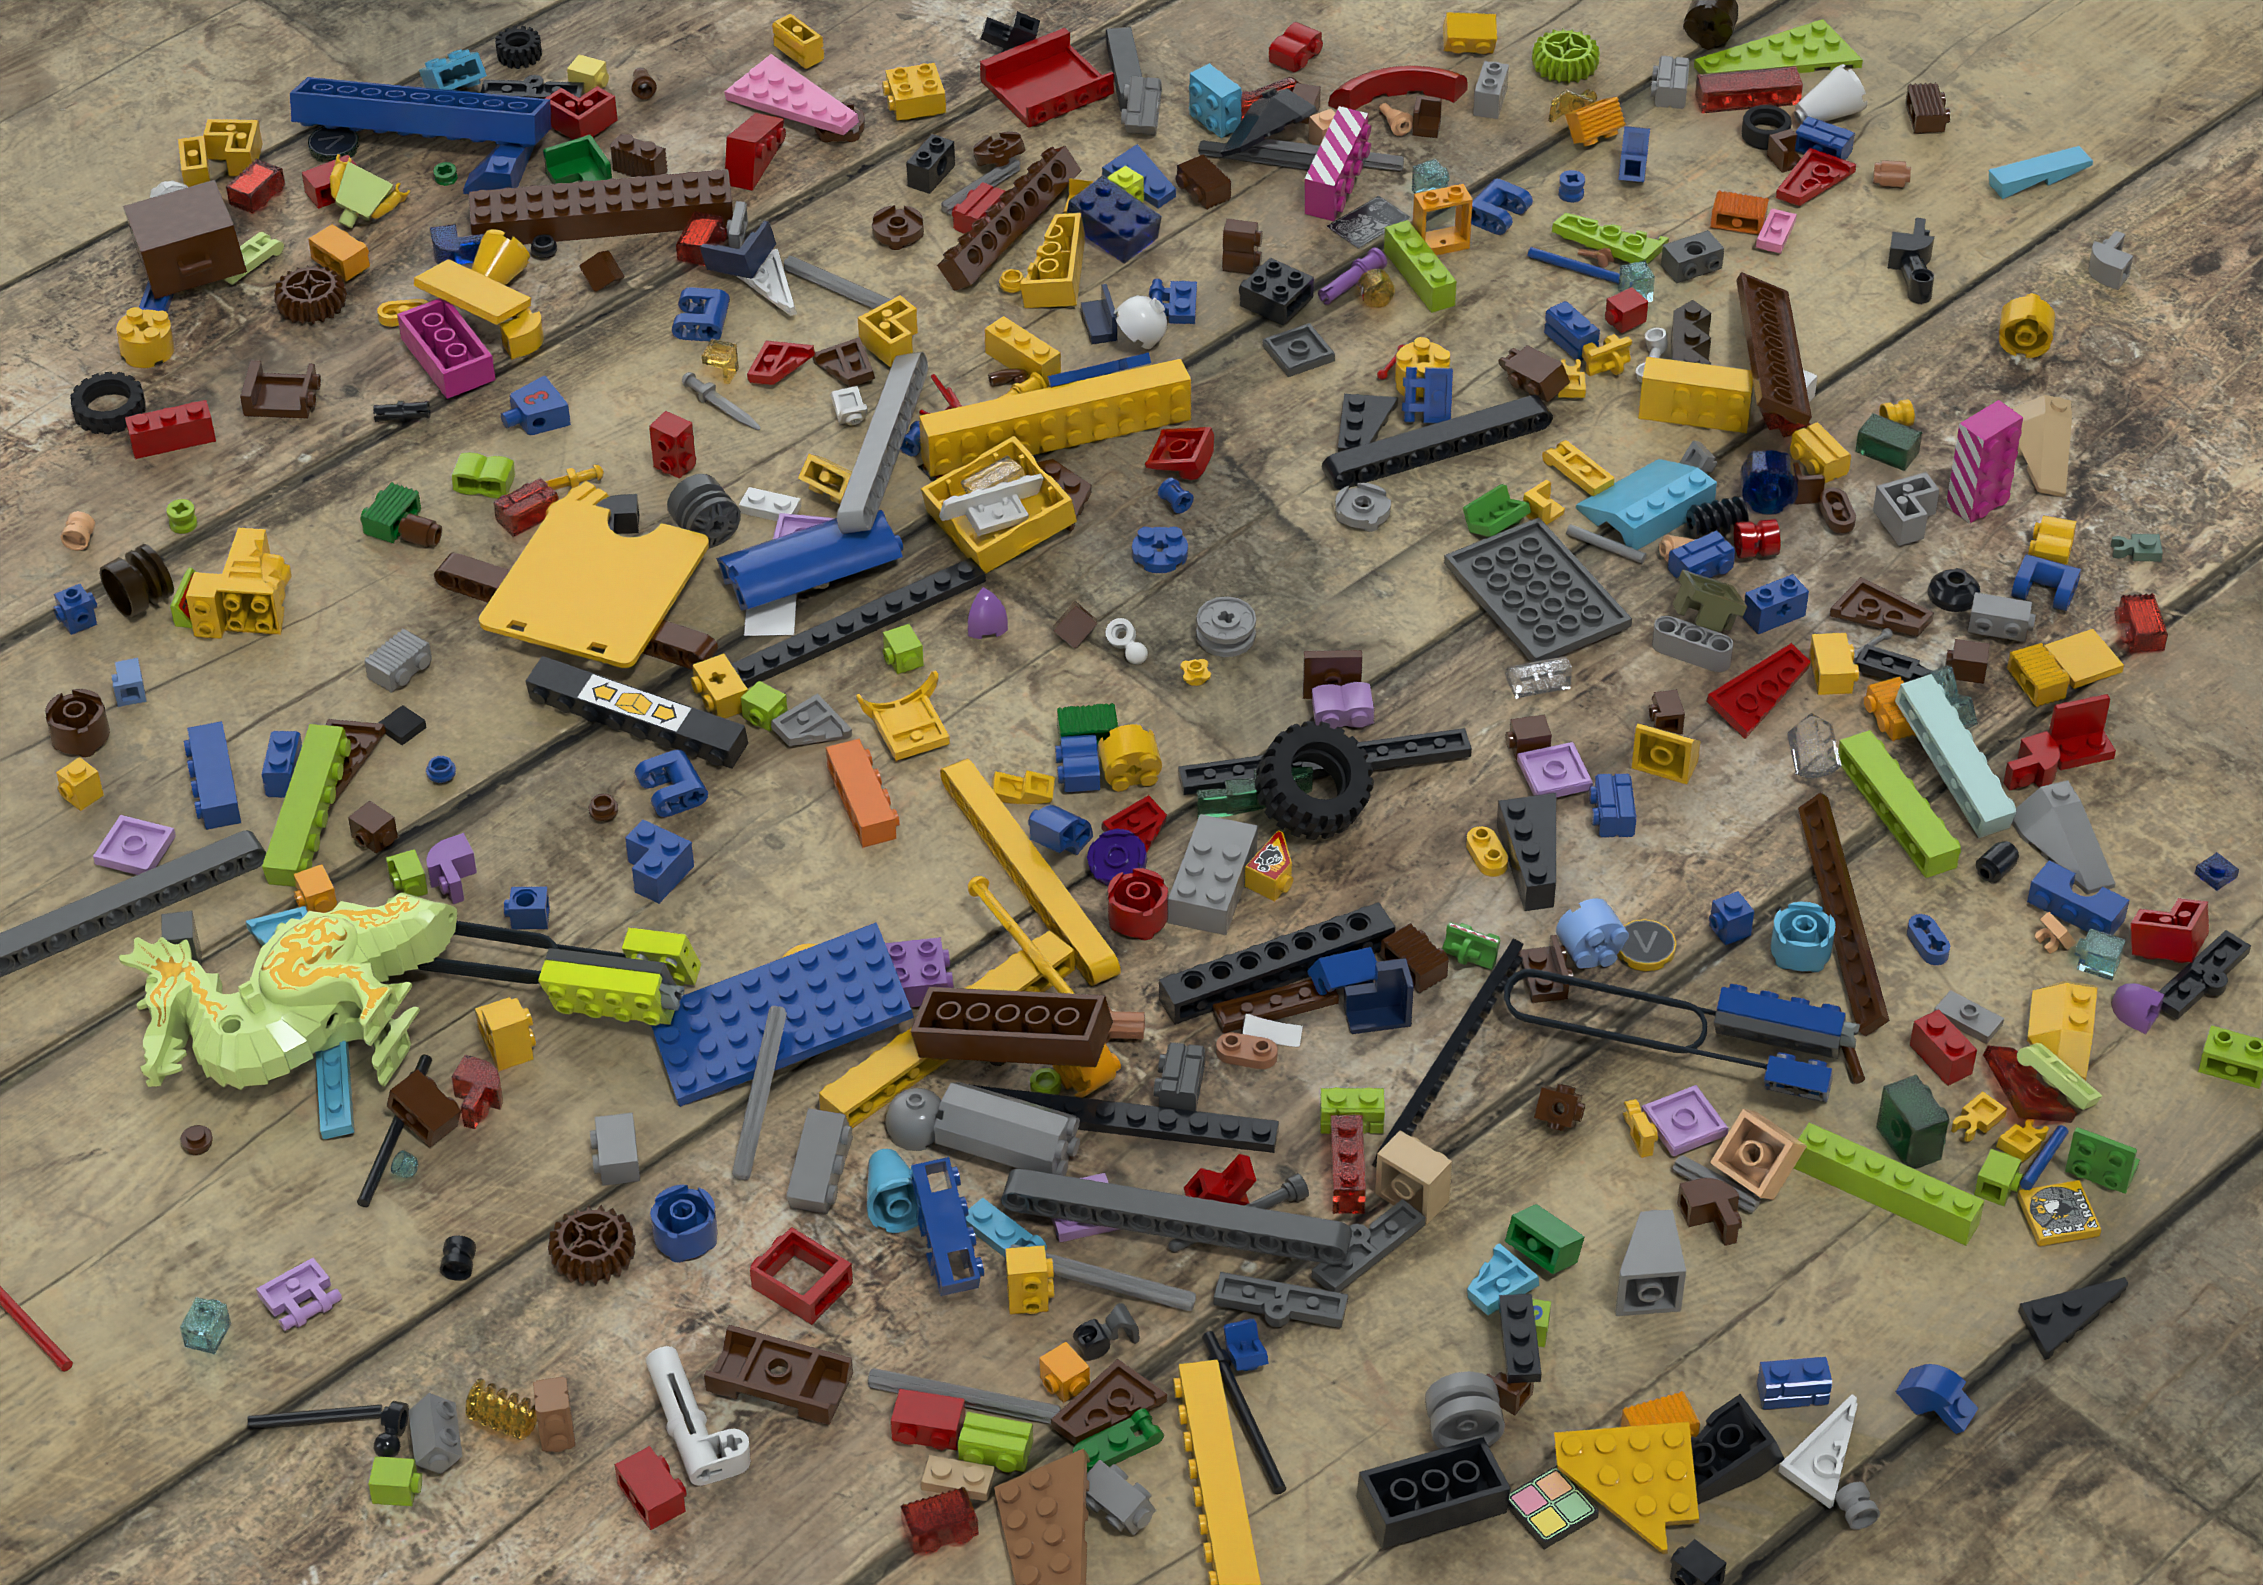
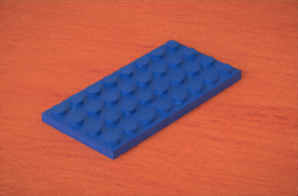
(829, 997)

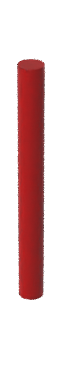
(34, 1331)

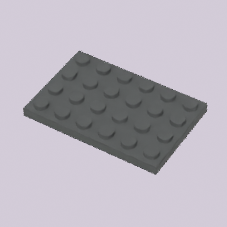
(1537, 591)

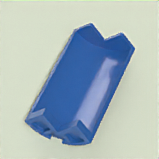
(806, 560)

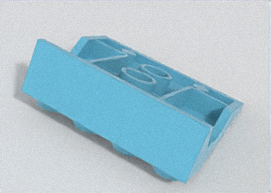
(1650, 501)

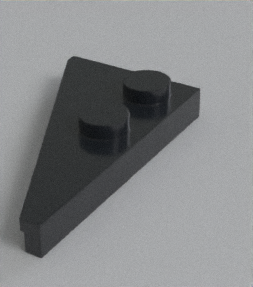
(2060, 1316)

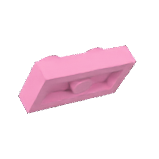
(1776, 230)

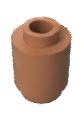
(1891, 173)

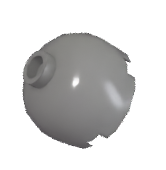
(913, 1118)

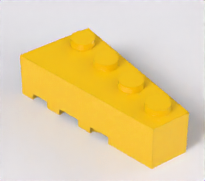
(1056, 271)

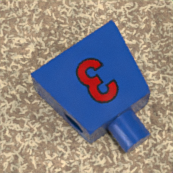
(537, 408)

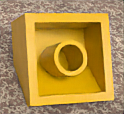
(1664, 753)

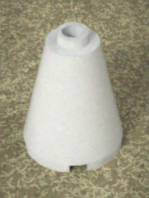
(1833, 97)

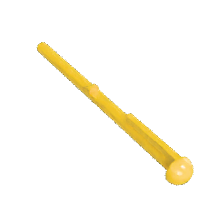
(979, 887)

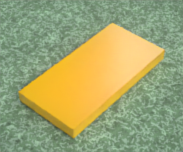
(472, 291)

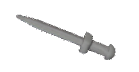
(708, 392)

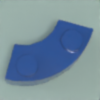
(1059, 829)

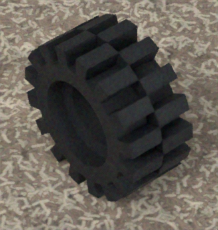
(518, 47)

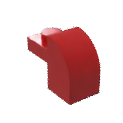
(2035, 762)
(1226, 1186)

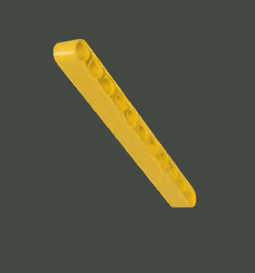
(1029, 871)

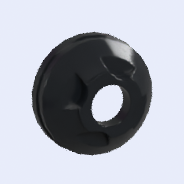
(1953, 596)

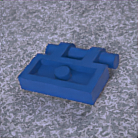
(1181, 300)
(1437, 394)

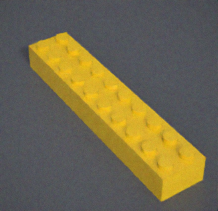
(1058, 415)

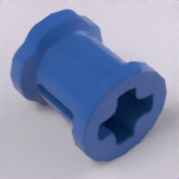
(913, 446)
(1175, 495)

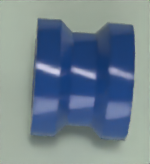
(1571, 186)

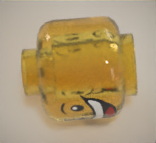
(1376, 288)

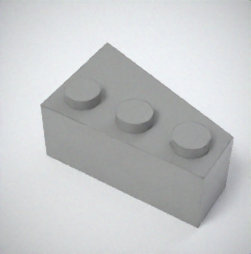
(819, 1161)

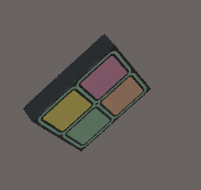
(1551, 1507)

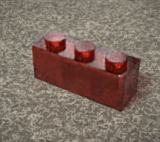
(1347, 1164)

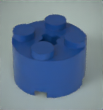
(684, 1222)

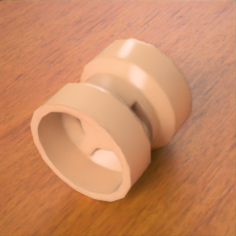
(77, 530)

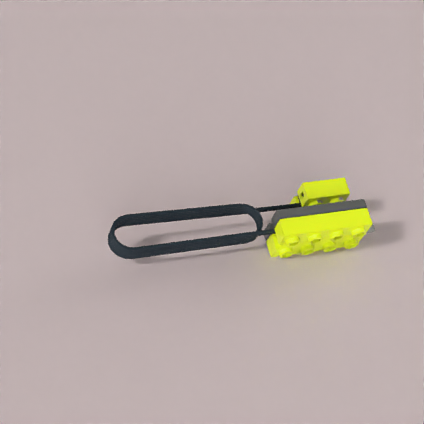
(629, 985)

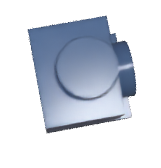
(128, 683)

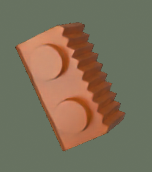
(1739, 212)

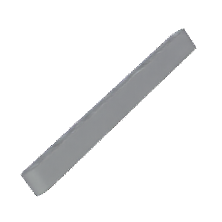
(882, 443)

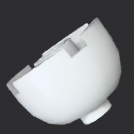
(1142, 320)

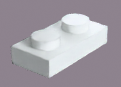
(768, 504)

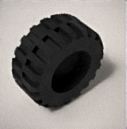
(1335, 754)

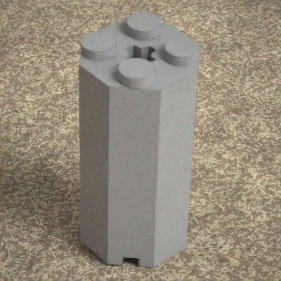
(1006, 1129)

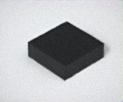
(403, 725)

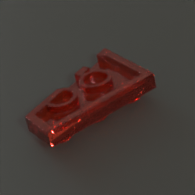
(2023, 1090)

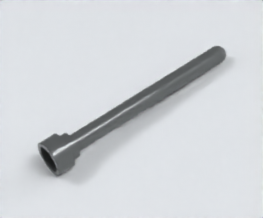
(1293, 1189)

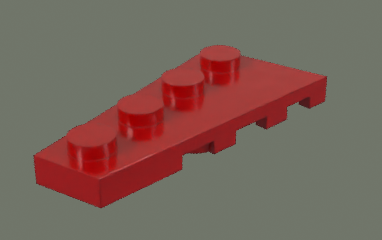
(1758, 690)

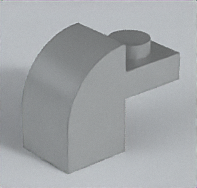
(2109, 263)

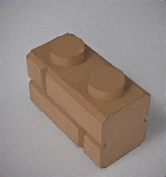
(554, 1414)

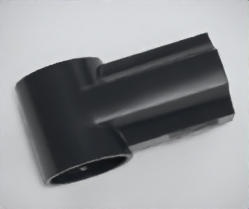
(1918, 278)

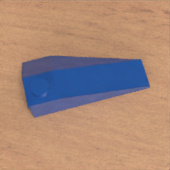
(499, 169)

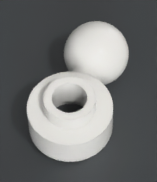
(1135, 652)

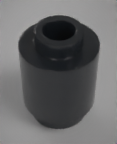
(1997, 861)

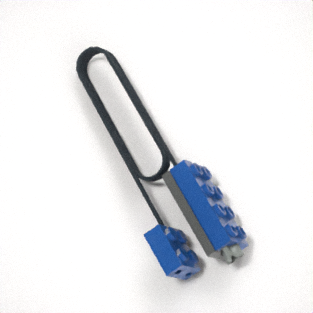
(1738, 1015)

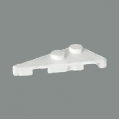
(772, 283)
(1820, 1457)

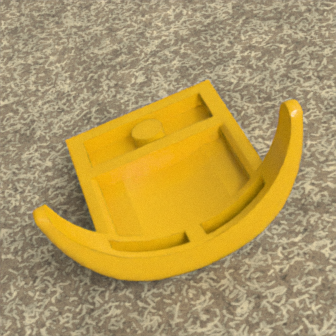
(910, 722)

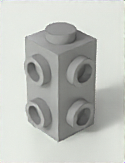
(2001, 617)
(435, 1433)
(1125, 1504)

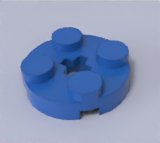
(1150, 539)

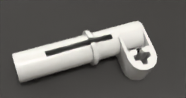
(699, 1448)

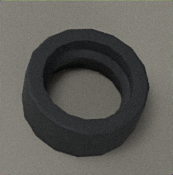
(1763, 115)

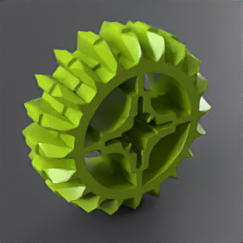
(1565, 56)

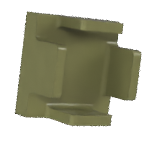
(1715, 601)

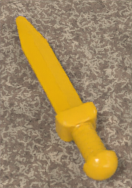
(574, 478)

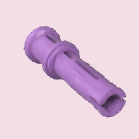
(1373, 260)

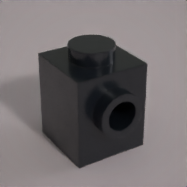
(1696, 1566)

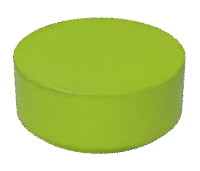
(1045, 1081)

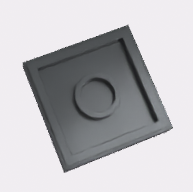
(1298, 350)

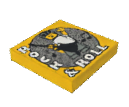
(2059, 1213)

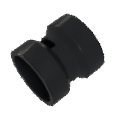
(457, 1258)

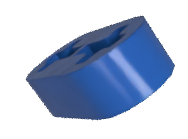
(1933, 937)

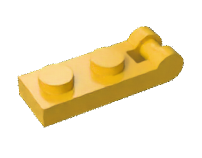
(1578, 468)

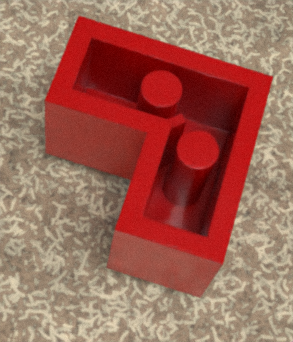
(582, 115)
(2171, 934)

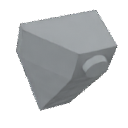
(2061, 830)

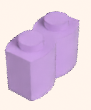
(1343, 705)

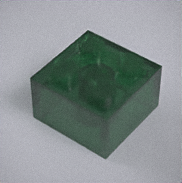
(1912, 1122)

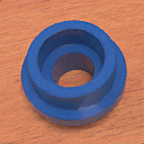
(440, 769)

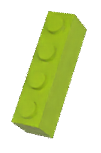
(1420, 266)

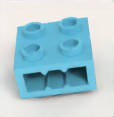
(459, 70)
(1215, 100)

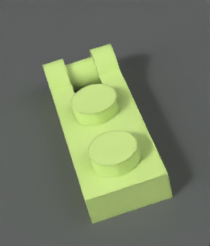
(257, 251)
(2059, 1075)

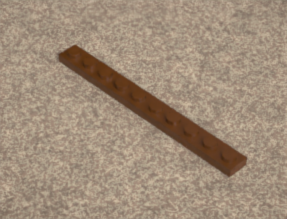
(1841, 903)

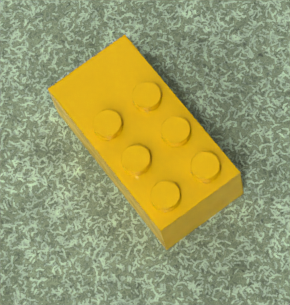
(1696, 394)

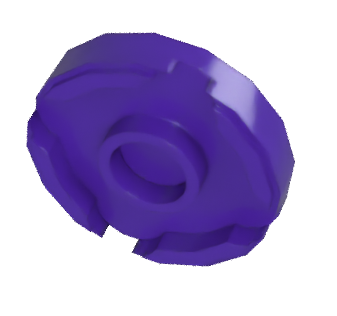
(1116, 853)

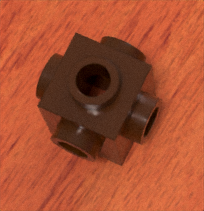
(1549, 1110)

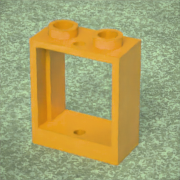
(1455, 237)

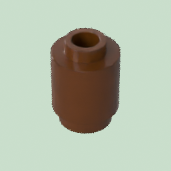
(420, 530)

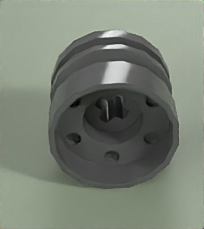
(705, 508)

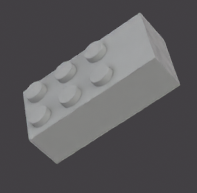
(1212, 874)

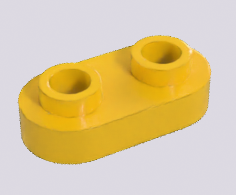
(388, 311)
(1484, 845)

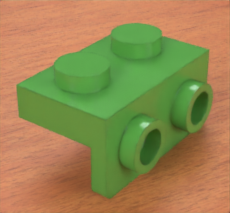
(1494, 512)

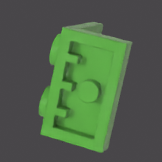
(2102, 1160)

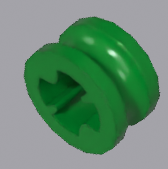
(445, 173)

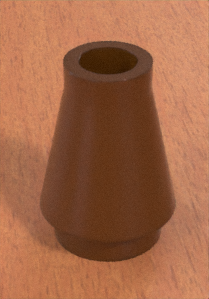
(643, 84)

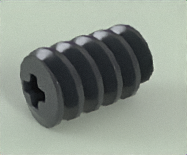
(1716, 515)

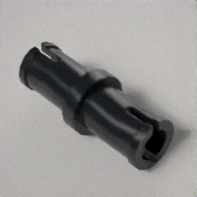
(401, 411)

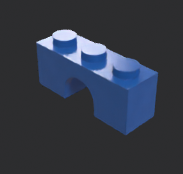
(2053, 893)

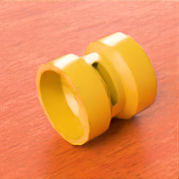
(1901, 412)

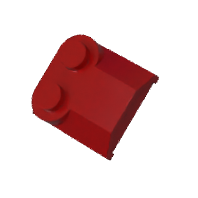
(1183, 451)

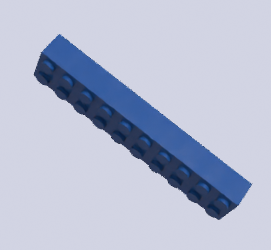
(420, 111)

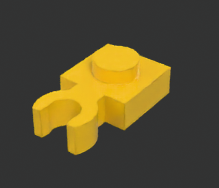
(1577, 384)
(1979, 1113)
(1641, 1132)
(2022, 1141)

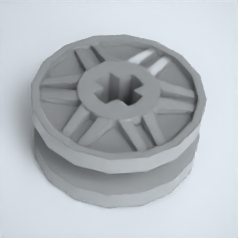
(1226, 626)

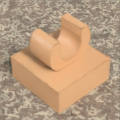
(2056, 932)

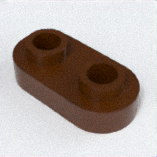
(1837, 510)

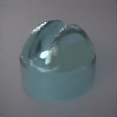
(404, 1164)

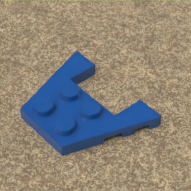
(1099, 370)

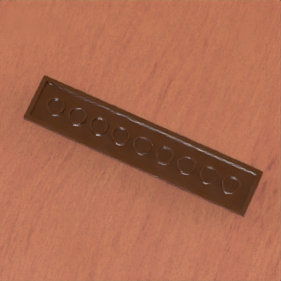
(1773, 349)

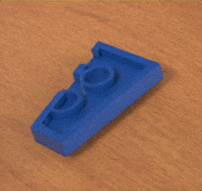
(1157, 187)

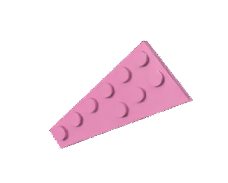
(788, 94)

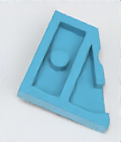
(1500, 1276)

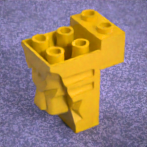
(246, 593)

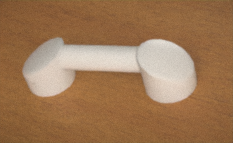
(1656, 345)

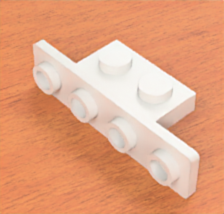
(995, 506)

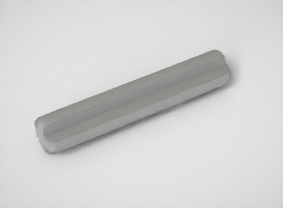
(1692, 1170)

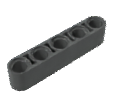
(1122, 59)

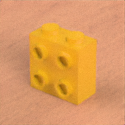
(914, 91)

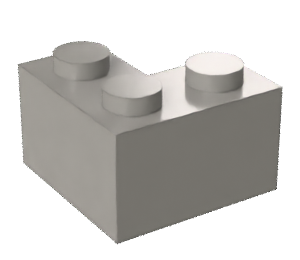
(1905, 506)

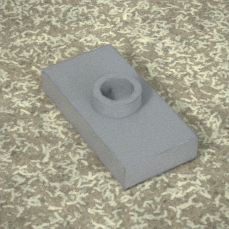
(737, 226)
(1970, 1016)

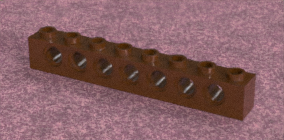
(1008, 217)

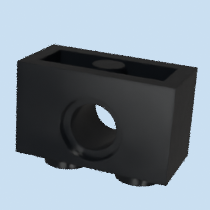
(930, 163)

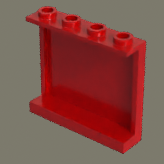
(1044, 78)

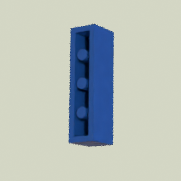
(213, 775)

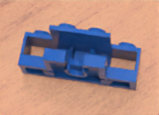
(943, 1221)

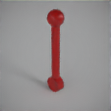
(1382, 374)

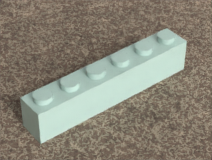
(1955, 756)

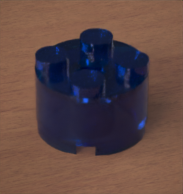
(1768, 481)

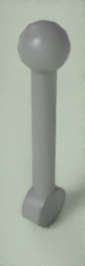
(1886, 634)

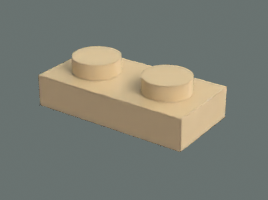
(947, 1474)

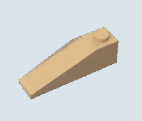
(2046, 442)

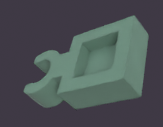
(2140, 546)

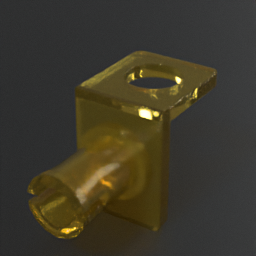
(1569, 102)

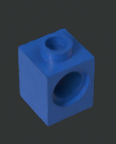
(528, 908)

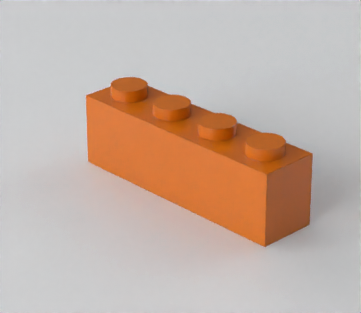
(862, 792)

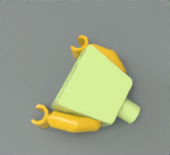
(362, 193)

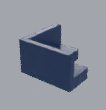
(742, 261)
(1381, 1004)

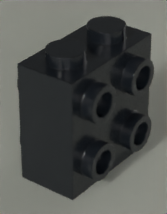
(1276, 291)

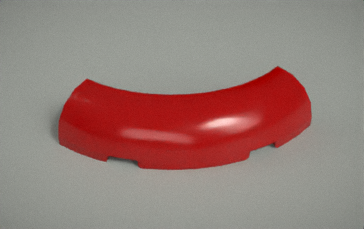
(1398, 81)

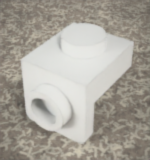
(849, 406)

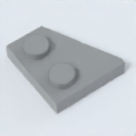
(810, 723)

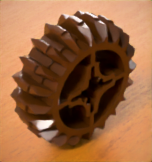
(310, 294)
(590, 1254)

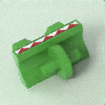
(1471, 945)

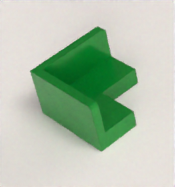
(576, 161)

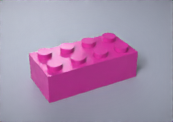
(446, 347)

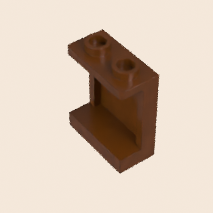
(279, 393)

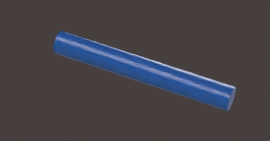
(2044, 1157)

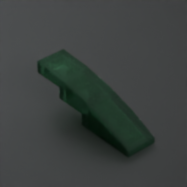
(1241, 795)

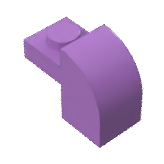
(450, 862)

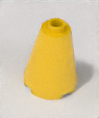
(500, 257)

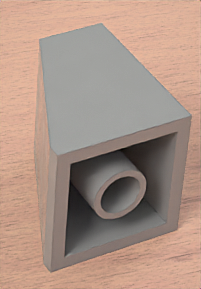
(1652, 1268)

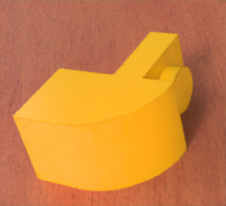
(522, 333)

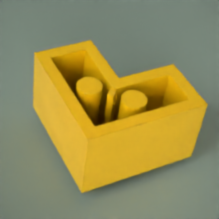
(233, 141)
(889, 329)
(506, 1032)

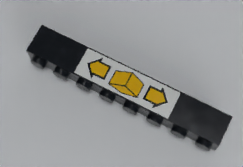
(637, 712)

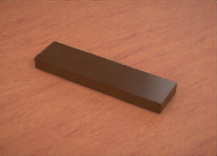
(1272, 1004)

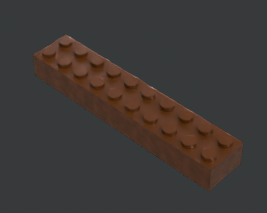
(601, 206)

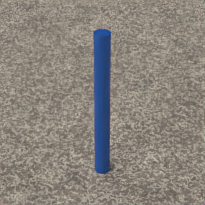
(1574, 265)

